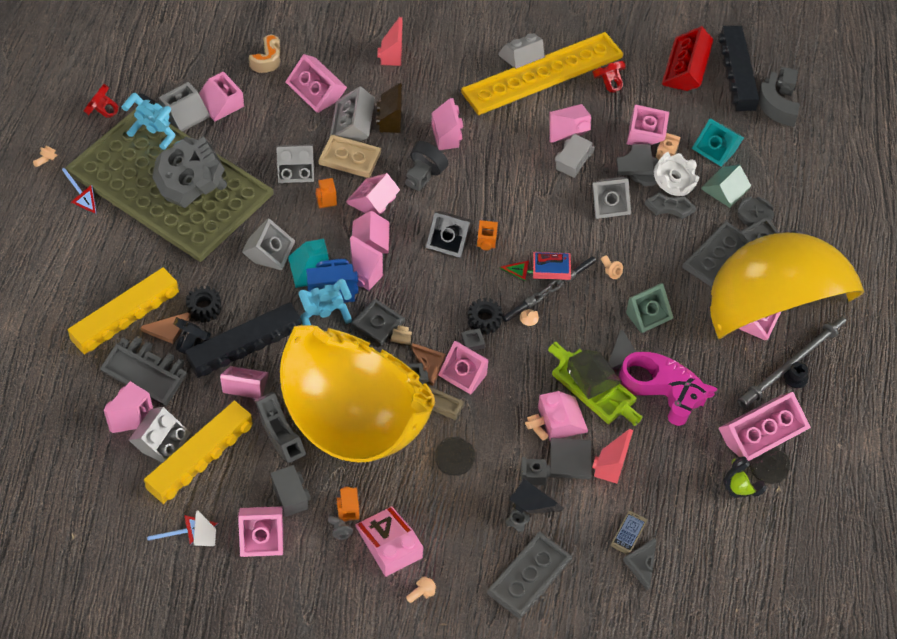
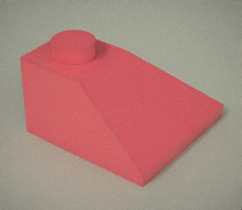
(392, 45)
(612, 458)

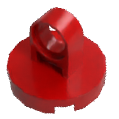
(611, 73)
(99, 102)

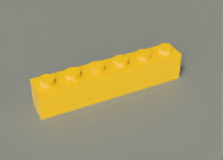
(123, 310)
(198, 452)

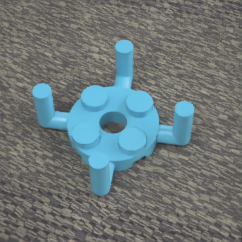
(152, 116)
(324, 301)

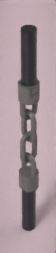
(531, 301)

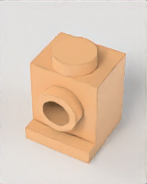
(669, 145)

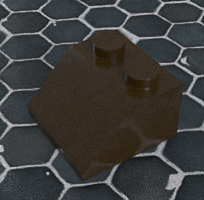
(390, 110)

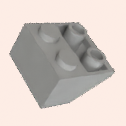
(185, 105)
(295, 163)
(159, 434)

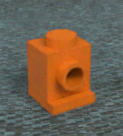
(326, 193)
(487, 238)
(348, 504)

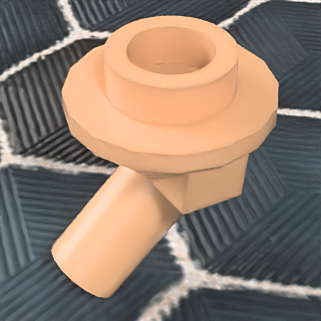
(47, 153)
(613, 269)
(529, 317)
(534, 422)
(425, 587)

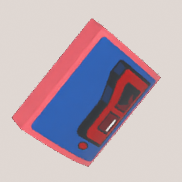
(551, 265)

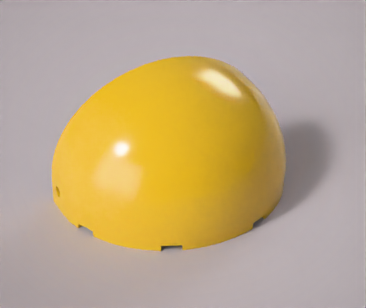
(777, 276)
(350, 395)

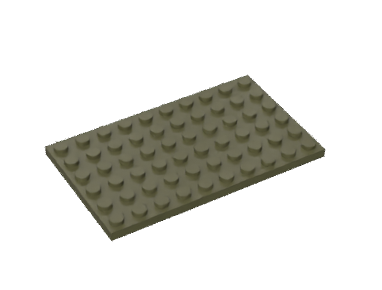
(122, 173)

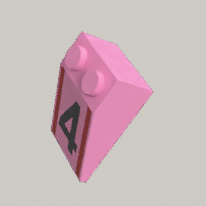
(390, 540)

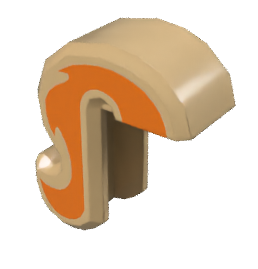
(271, 59)

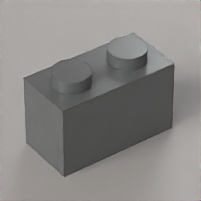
(289, 490)

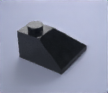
(533, 500)

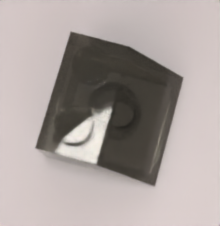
(592, 373)

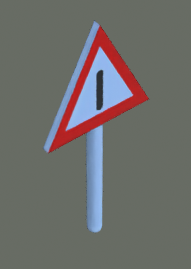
(86, 198)
(190, 524)

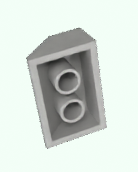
(353, 115)

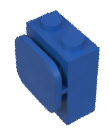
(331, 271)

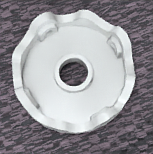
(682, 169)

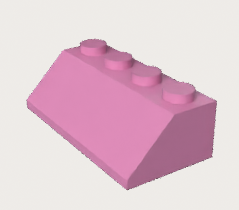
(765, 427)

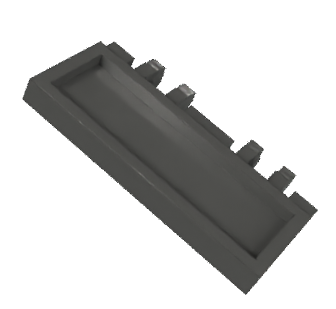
(144, 369)

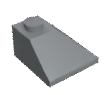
(611, 197)
(269, 246)

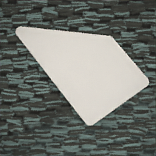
(204, 531)

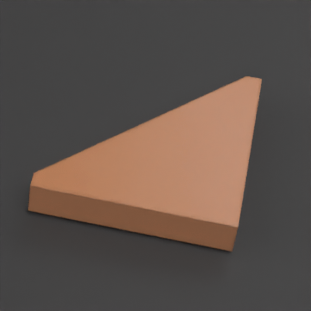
(165, 328)
(431, 361)

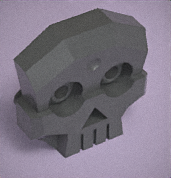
(198, 164)

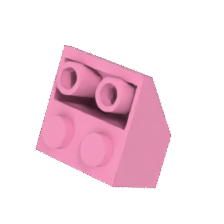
(221, 96)
(447, 125)
(127, 408)

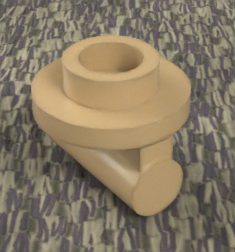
(401, 335)

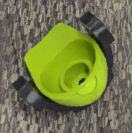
(738, 483)

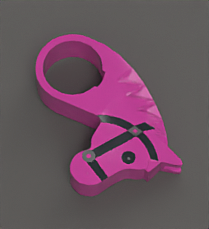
(671, 379)

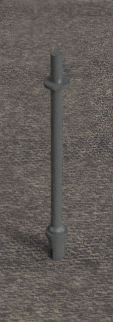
(755, 392)

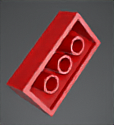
(688, 60)

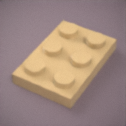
(350, 156)

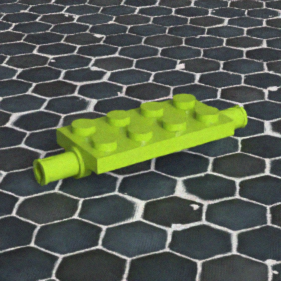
(607, 404)

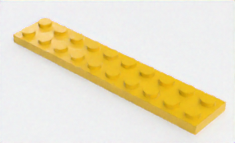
(541, 74)

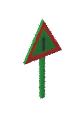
(518, 269)

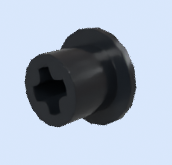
(797, 375)

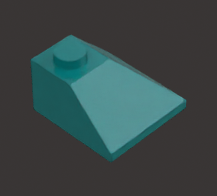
(717, 142)
(306, 257)

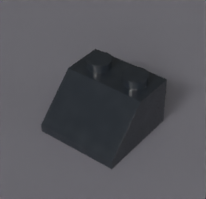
(449, 233)

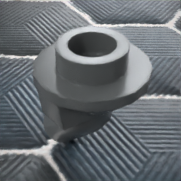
(341, 530)

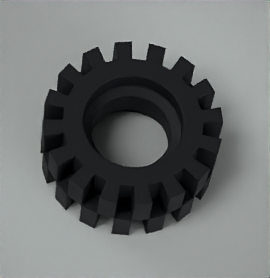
(203, 295)
(485, 307)

